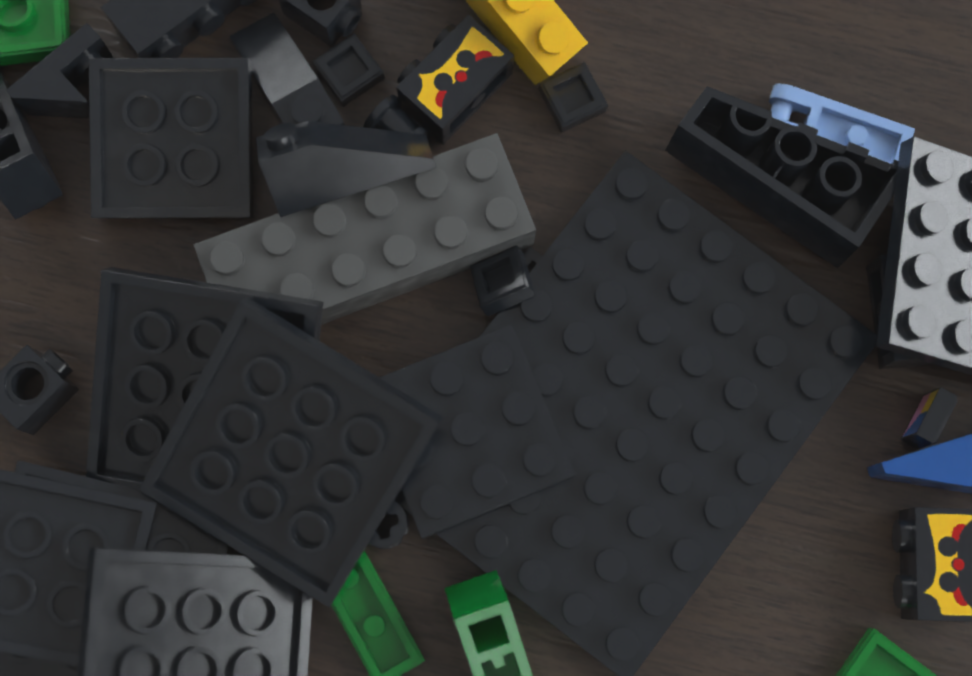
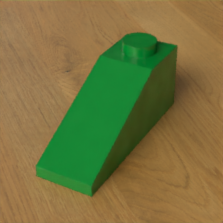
(487, 627)

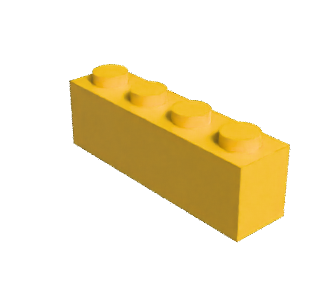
(533, 32)

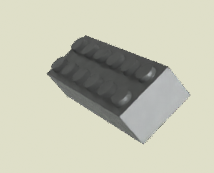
(381, 238)

